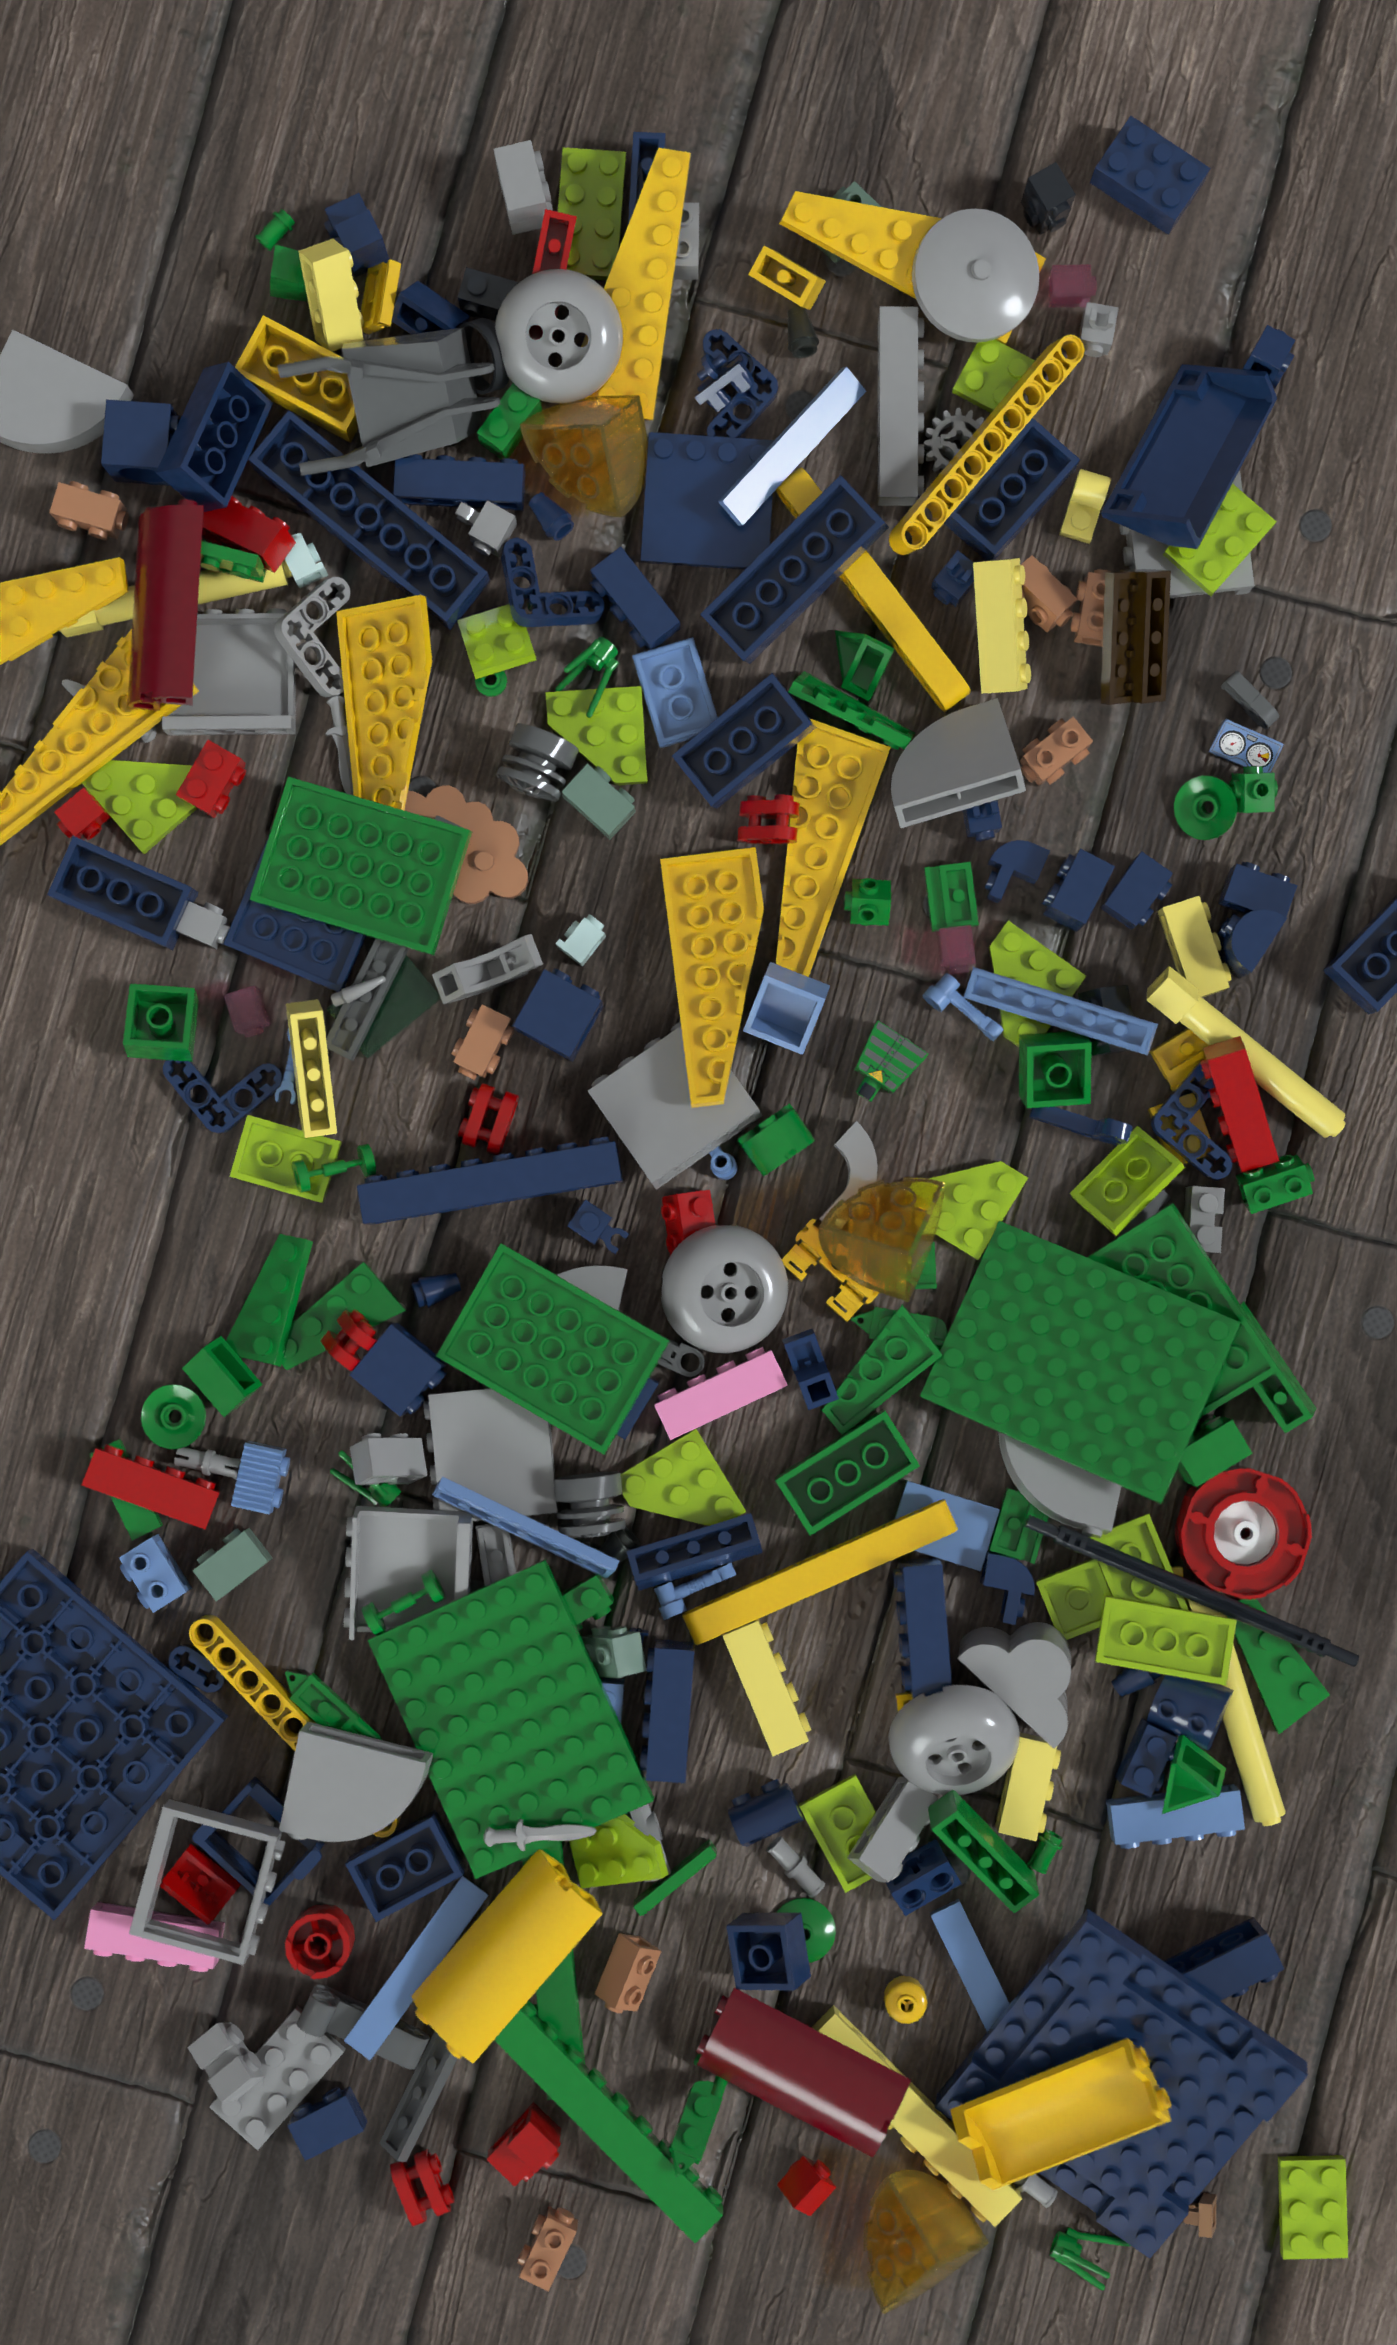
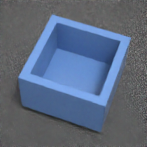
(786, 1008)

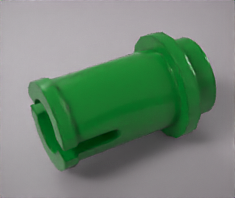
(275, 229)
(1045, 1851)

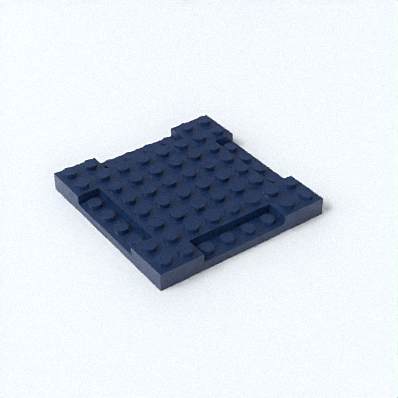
(84, 1733)
(1205, 2055)

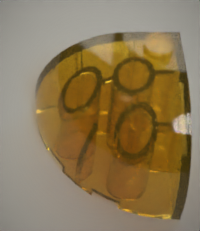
(592, 450)
(884, 1234)
(916, 2237)

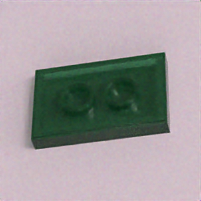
(403, 1004)

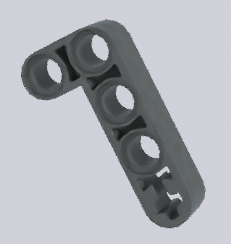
(339, 2013)

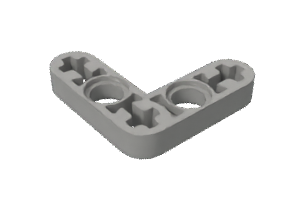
(304, 629)

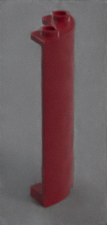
(165, 606)
(802, 2072)

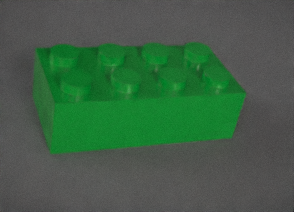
(846, 1472)

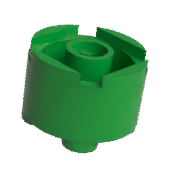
(776, 1140)

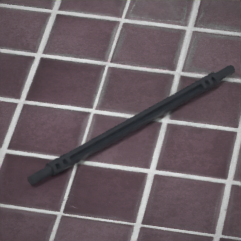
(1299, 1636)

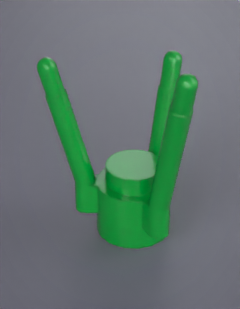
(598, 656)
(378, 1494)
(1068, 2251)

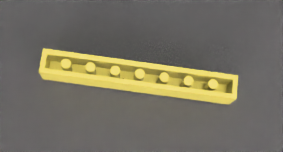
(929, 2131)

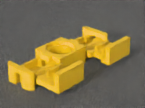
(807, 1254)

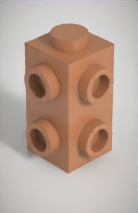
(98, 513)
(1046, 597)
(1089, 620)
(1045, 759)
(480, 1047)
(627, 1973)
(549, 2247)

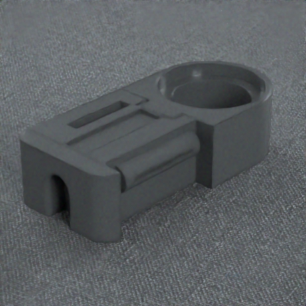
(1250, 700)
(673, 1354)

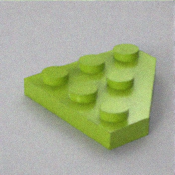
(611, 736)
(141, 798)
(1028, 961)
(976, 1203)
(682, 1484)
(617, 1855)

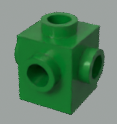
(1254, 790)
(869, 902)

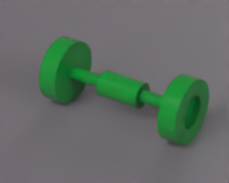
(365, 1160)
(375, 1618)

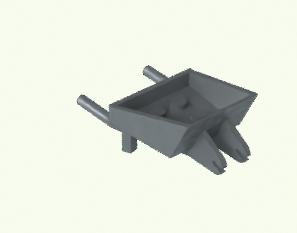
(405, 395)

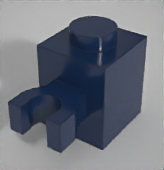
(954, 580)
(982, 821)
(594, 1224)

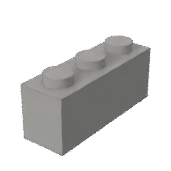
(893, 1831)

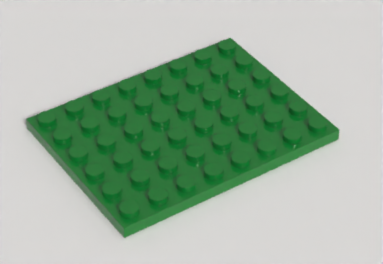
(1080, 1361)
(510, 1715)

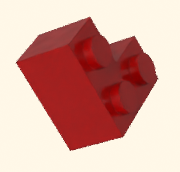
(526, 2146)

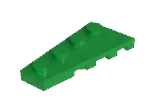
(845, 707)
(357, 1291)
(271, 1305)
(886, 1366)
(1280, 1673)

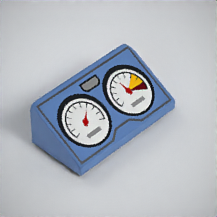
(1245, 746)

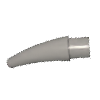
(353, 992)

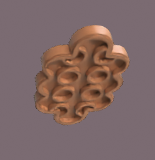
(492, 849)

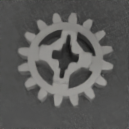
(945, 444)

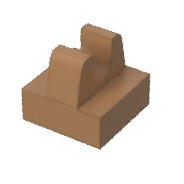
(1203, 2215)

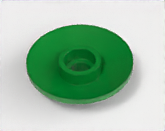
(1190, 808)
(157, 1416)
(819, 1923)

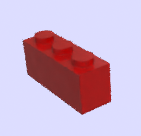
(249, 532)

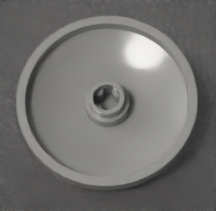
(975, 275)

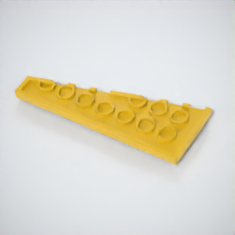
(644, 277)
(82, 741)
(835, 788)

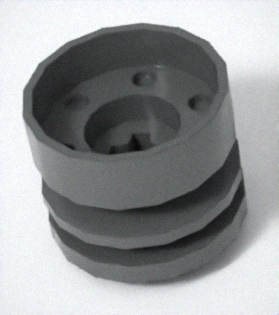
(538, 758)
(589, 1503)

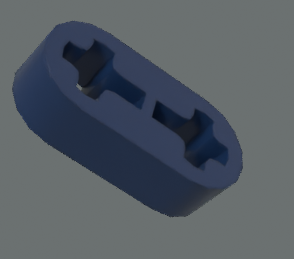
(193, 1674)

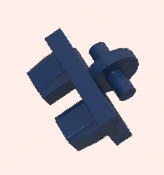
(712, 388)

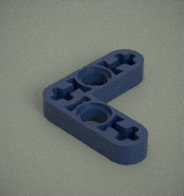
(756, 401)
(539, 602)
(227, 1102)
(1181, 1117)
(1104, 1130)

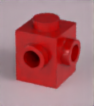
(81, 816)
(807, 2185)

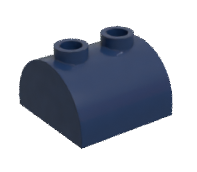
(1247, 939)
(1190, 1708)
(764, 1814)

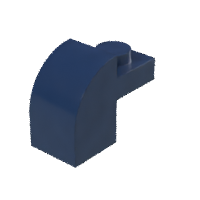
(1016, 859)
(810, 1369)
(1011, 1576)

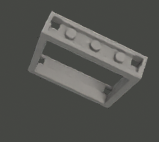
(189, 1939)

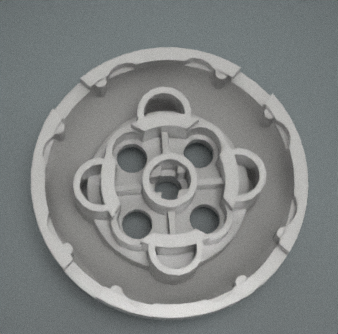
(590, 312)
(701, 1262)
(935, 1739)

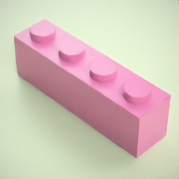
(721, 1393)
(110, 1930)

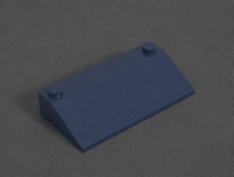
(1191, 453)

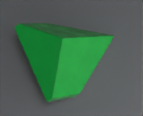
(861, 662)
(1192, 1776)

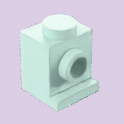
(303, 561)
(582, 939)

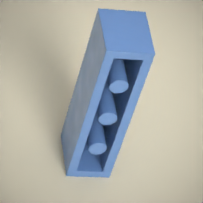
(1141, 1818)

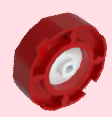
(1273, 1540)

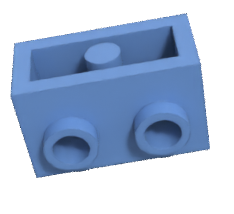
(154, 1573)

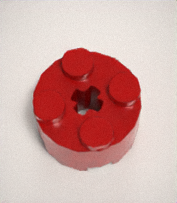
(312, 1957)

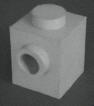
(204, 924)

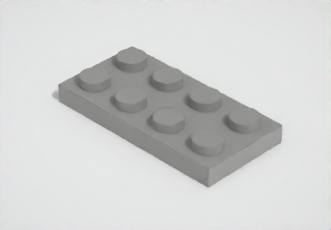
(291, 2068)

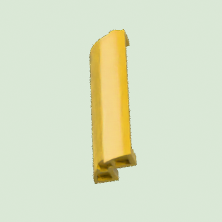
(505, 1956)
(1061, 2114)

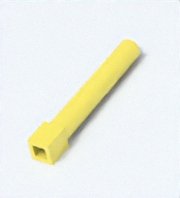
(212, 587)
(1181, 1002)
(1248, 1742)

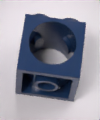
(137, 440)
(559, 1013)
(399, 1370)

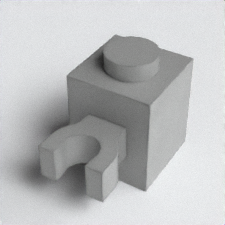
(1097, 328)
(489, 528)

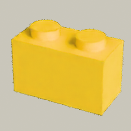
(787, 277)

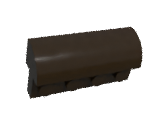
(1135, 636)

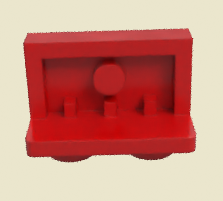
(212, 779)
(685, 1215)
(199, 1884)

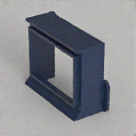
(239, 1866)

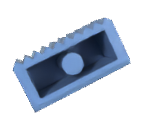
(260, 1477)

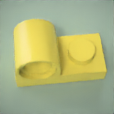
(1084, 506)

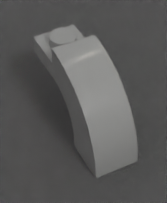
(488, 970)
(860, 1159)

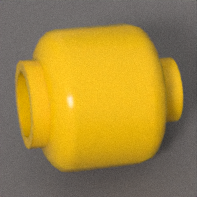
(895, 1999)

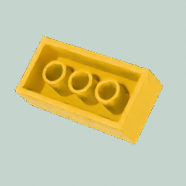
(316, 396)

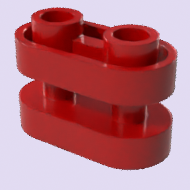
(759, 808)
(481, 1101)
(354, 1333)
(438, 2195)

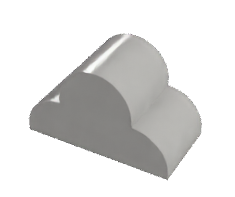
(1025, 1672)

